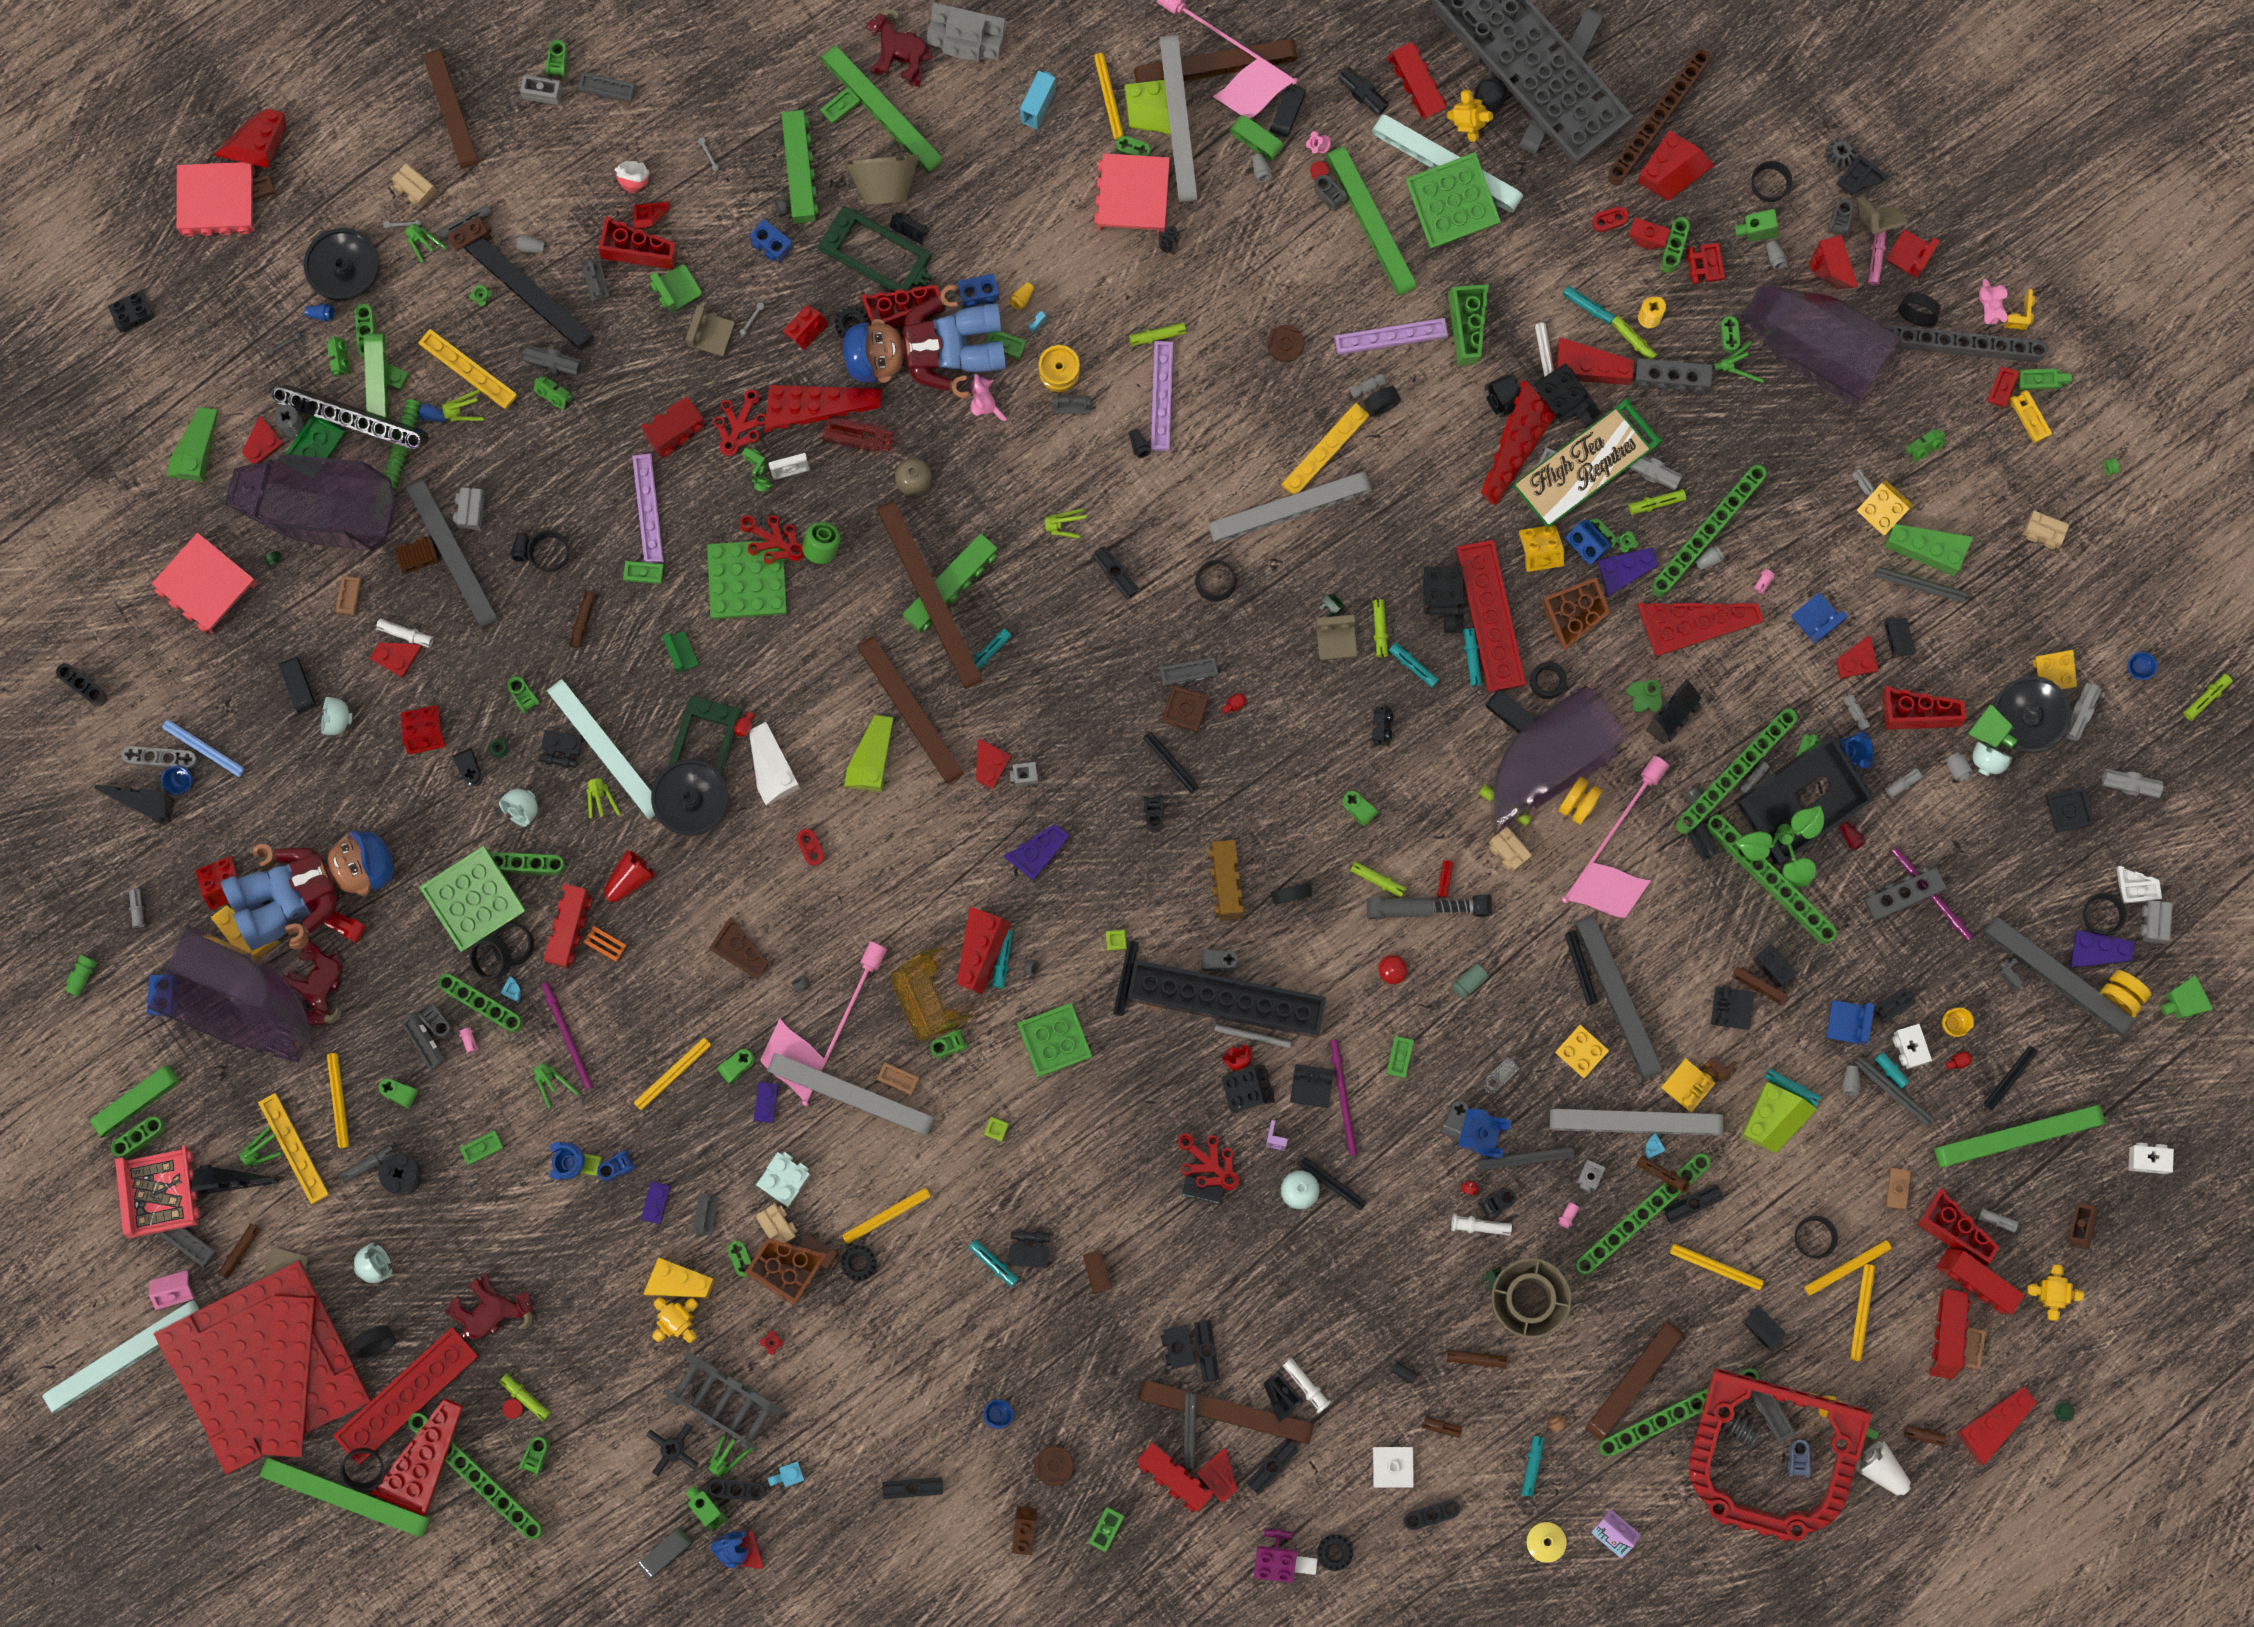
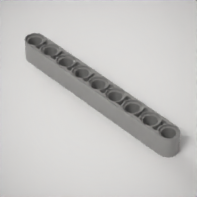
(1178, 118)
(1290, 507)
(850, 1094)
(1636, 1122)

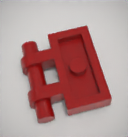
(1711, 263)

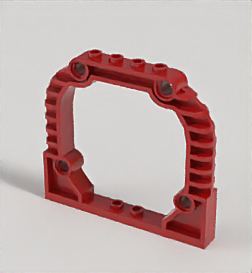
(1730, 1389)

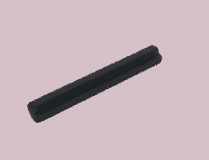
(1171, 762)
(1581, 968)
(1125, 978)
(2010, 1078)
(1332, 1183)

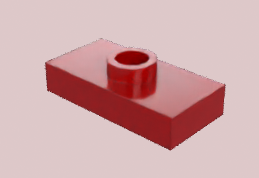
(2003, 387)

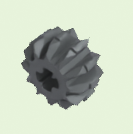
(1848, 152)

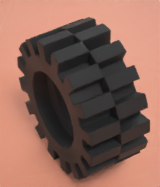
(845, 315)
(870, 1263)
(1346, 1547)

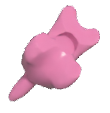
(1992, 300)
(983, 401)

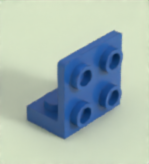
(1818, 618)
(1850, 1022)

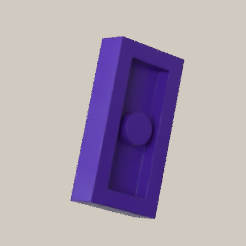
(766, 1102)
(655, 1203)

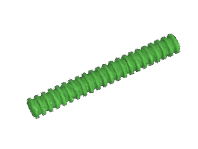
(398, 452)

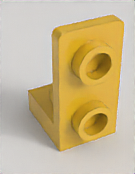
(2020, 322)

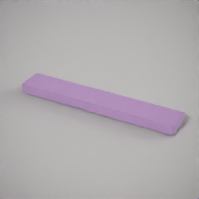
(1391, 336)
(1162, 396)
(648, 508)

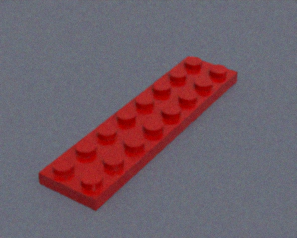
(1491, 616)
(287, 1376)
(406, 1395)

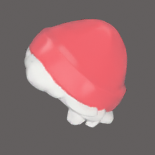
(632, 176)

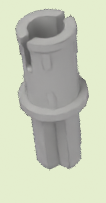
(1903, 783)
(136, 908)
(1997, 1220)

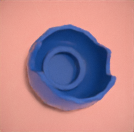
(2142, 666)
(176, 780)
(998, 1414)

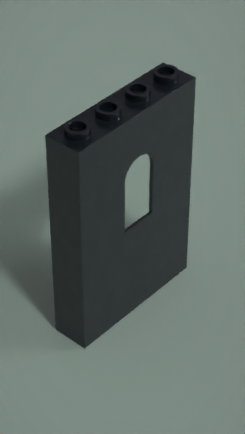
(1773, 801)

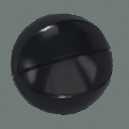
(1491, 93)

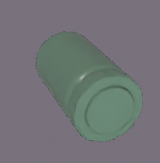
(1470, 981)

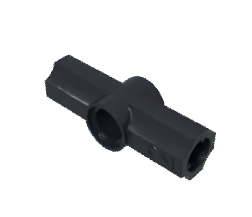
(1363, 91)
(1122, 581)
(1682, 1209)
(1208, 1364)
(1281, 1456)
(926, 1487)

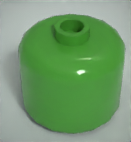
(821, 542)

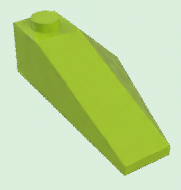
(870, 760)

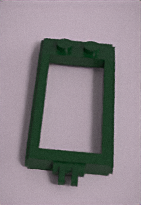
(840, 230)
(712, 712)

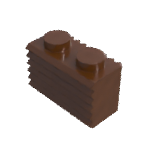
(416, 555)
(2083, 1226)
(1097, 1272)

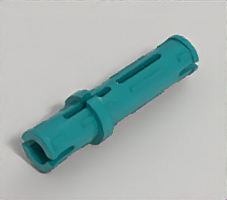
(1592, 307)
(1472, 656)
(982, 657)
(1408, 660)
(1001, 967)
(1792, 1087)
(1010, 1279)
(1533, 1466)

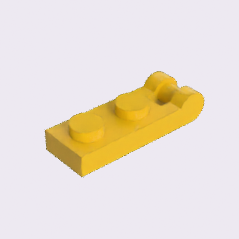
(2030, 416)

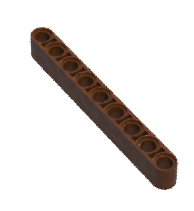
(1222, 61)
(1663, 110)
(910, 710)
(1228, 1412)

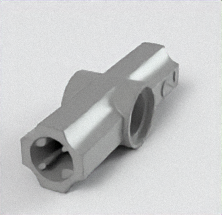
(1655, 471)
(2082, 711)
(2132, 783)

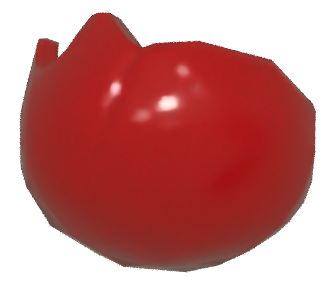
(1392, 969)
(1237, 1058)

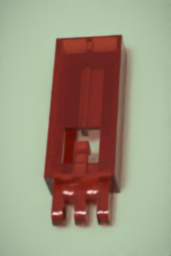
(850, 434)

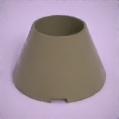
(883, 178)
(1549, 1280)

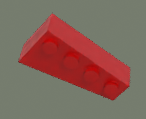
(635, 246)
(894, 306)
(1917, 711)
(568, 926)
(980, 949)
(1956, 1229)
(1980, 1281)
(1950, 1334)
(1993, 1427)
(1175, 1477)

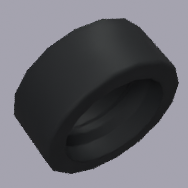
(1382, 401)
(1548, 695)

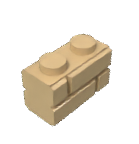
(414, 185)
(2045, 529)
(1509, 849)
(775, 1224)

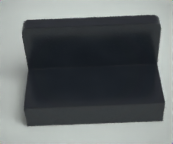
(1899, 637)
(1209, 1194)
(1763, 1328)

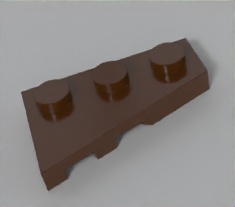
(738, 950)

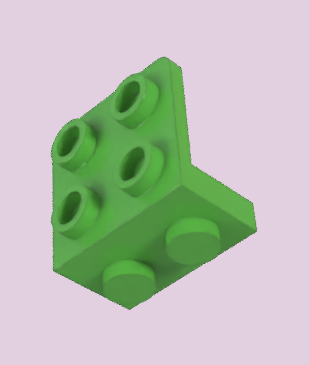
(675, 288)

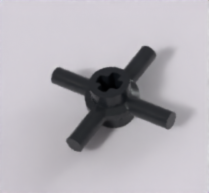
(679, 1455)

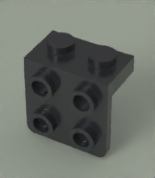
(1248, 1088)

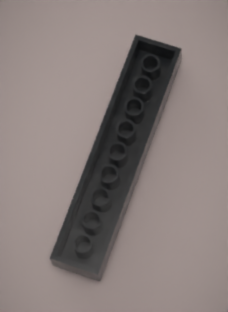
(1226, 999)

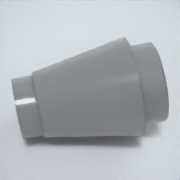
(1261, 169)
(529, 244)
(1776, 255)
(1709, 558)
(1851, 1082)

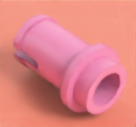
(1765, 579)
(468, 1039)
(1568, 1215)

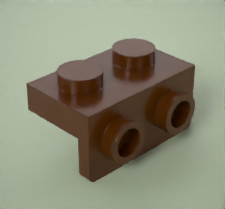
(1717, 1070)

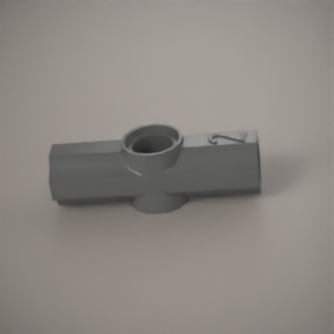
(552, 360)

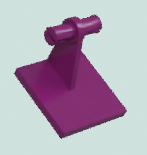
(1275, 1563)

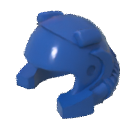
(1859, 749)
(567, 1160)
(728, 1549)

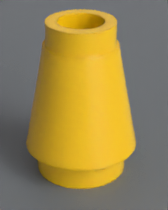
(1021, 297)

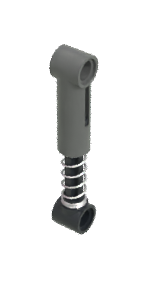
(1425, 907)

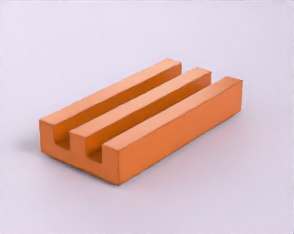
(591, 936)

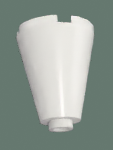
(1884, 1469)

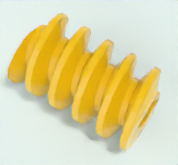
(1651, 312)

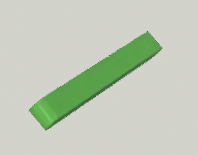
(881, 108)
(1371, 220)
(1713, 523)
(1730, 776)
(1774, 889)
(2019, 1136)
(1635, 1221)
(1650, 1422)
(483, 1482)
(344, 1497)

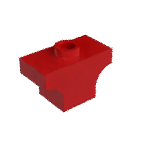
(1648, 234)

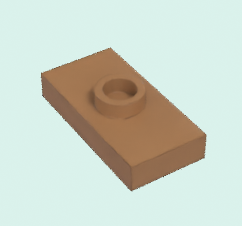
(348, 595)
(898, 1078)
(1898, 1188)
(1974, 1348)

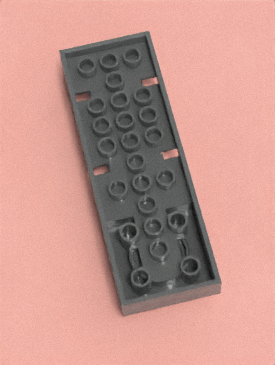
(1552, 87)

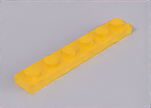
(467, 369)
(1325, 450)
(293, 1148)

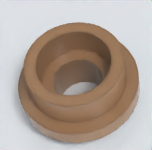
(1557, 1422)

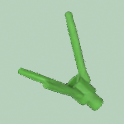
(1728, 363)

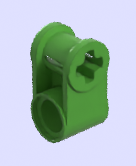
(557, 63)
(524, 697)
(1361, 810)
(950, 1044)
(733, 1067)
(401, 1093)
(535, 1457)

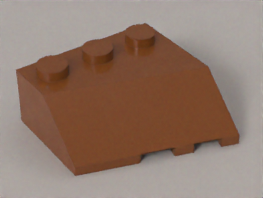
(1575, 611)
(784, 1268)

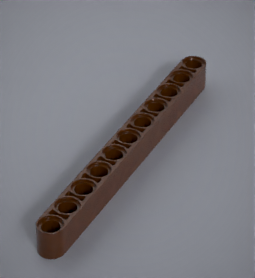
(929, 594)

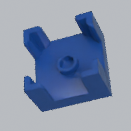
(1482, 1132)

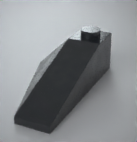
(150, 803)
(216, 1180)

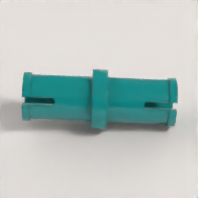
(1892, 1070)

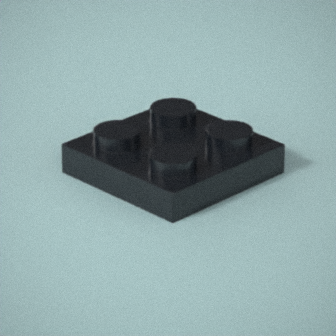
(2070, 810)

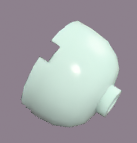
(335, 716)
(1990, 759)
(520, 805)
(1300, 1190)
(371, 1264)

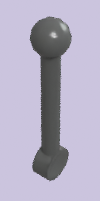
(270, 351)

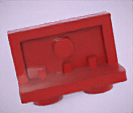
(805, 327)

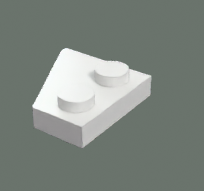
(2137, 887)

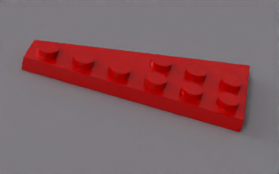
(812, 404)
(1518, 440)
(1688, 624)
(418, 1468)

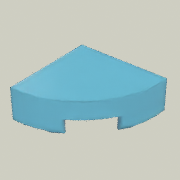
(1040, 320)
(512, 990)
(1654, 1147)

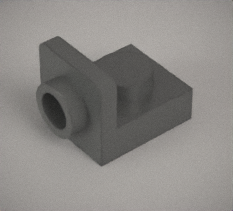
(2011, 977)

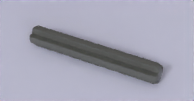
(1189, 1430)

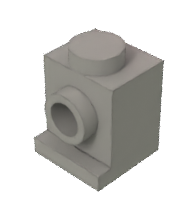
(1029, 769)
(1596, 1170)

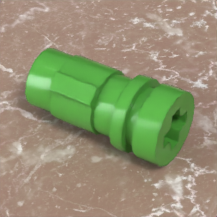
(79, 978)

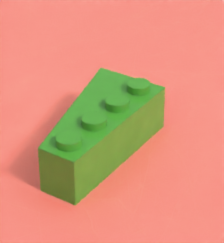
(1468, 319)
(1931, 547)

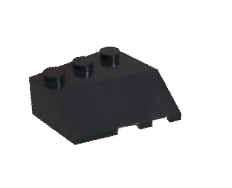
(1675, 713)

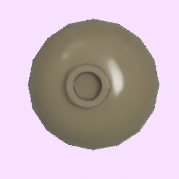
(913, 477)

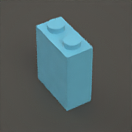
(1038, 99)

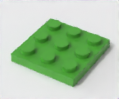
(1054, 1040)

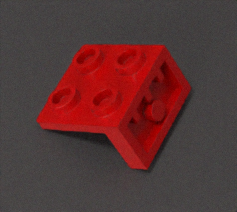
(1911, 253)
(422, 730)
(210, 880)

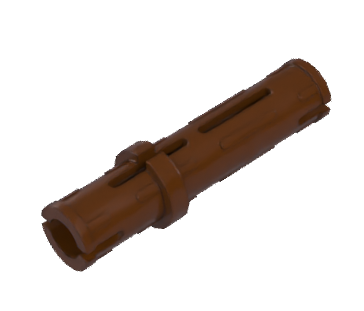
(580, 626)
(1679, 1182)
(239, 1250)
(1477, 1359)

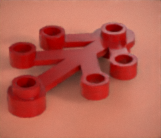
(739, 425)
(773, 541)
(1209, 1164)

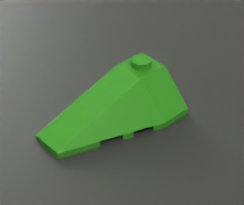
(194, 449)

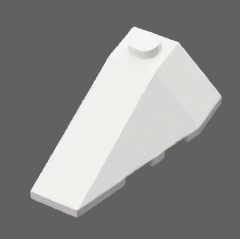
(772, 771)

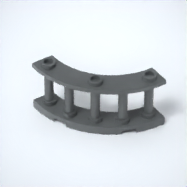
(732, 1387)

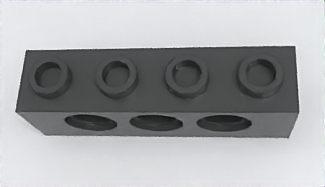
(1701, 372)
(1934, 886)

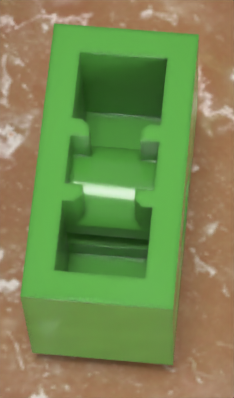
(1106, 1529)

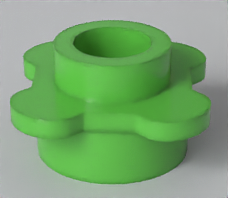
(480, 289)
(762, 483)
(1630, 538)

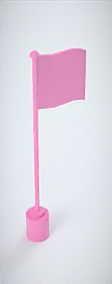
(1254, 85)
(1606, 886)
(794, 1047)

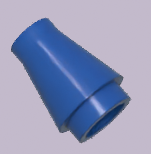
(320, 312)
(431, 413)

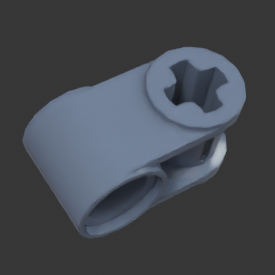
(1799, 1460)

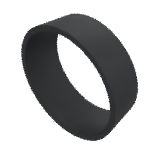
(1776, 166)
(1915, 316)
(541, 535)
(1211, 597)
(1291, 893)
(2118, 903)
(505, 954)
(526, 955)
(1830, 1226)
(373, 1342)
(362, 1487)

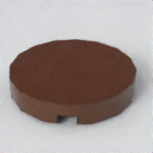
(1285, 343)
(1054, 1466)

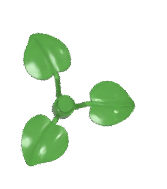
(1805, 822)

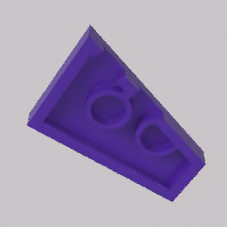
(1625, 568)
(1037, 852)
(2098, 949)

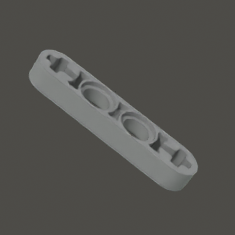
(159, 757)

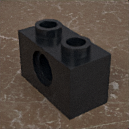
(1774, 966)
(1179, 1335)

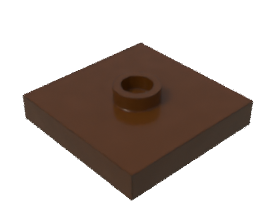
(1185, 708)

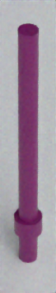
(1956, 923)
(552, 1001)
(1337, 1060)

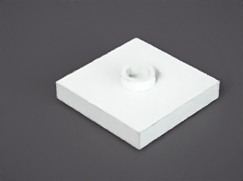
(789, 466)
(1393, 1467)

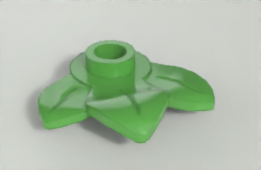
(1643, 698)

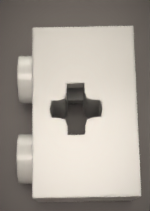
(1911, 1036)
(2141, 1163)

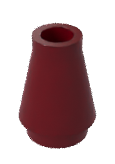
(1852, 836)

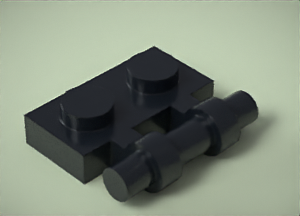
(560, 743)
(1027, 1255)

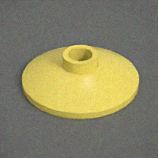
(1536, 1539)

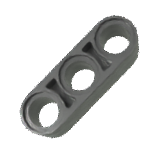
(664, 1553)

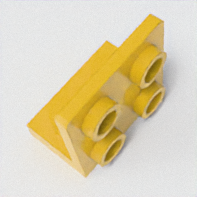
(1885, 507)
(1542, 548)

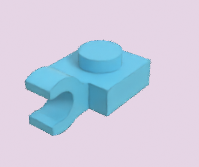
(790, 1475)

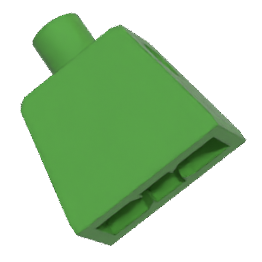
(1759, 226)
(1993, 729)
(2187, 1000)
(710, 1513)

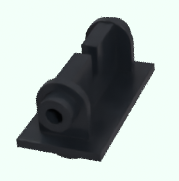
(901, 224)
(1168, 240)
(1382, 716)
(1703, 842)
(1894, 1005)

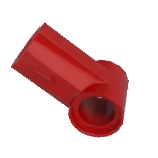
(348, 927)

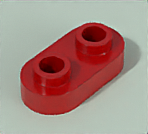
(1609, 220)
(811, 847)

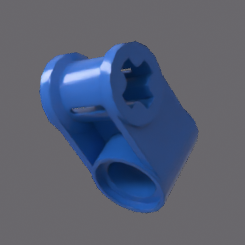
(617, 1166)

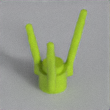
(452, 408)
(1053, 522)
(597, 789)

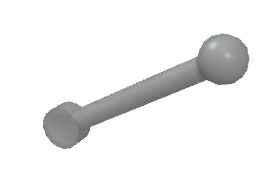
(702, 142)
(387, 225)
(760, 306)

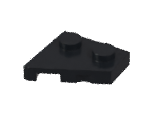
(1861, 176)
(1281, 1396)

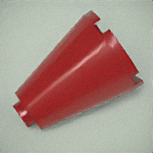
(627, 877)

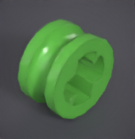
(2111, 466)

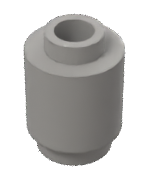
(1959, 767)

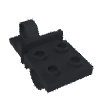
(1567, 396)
(1443, 594)

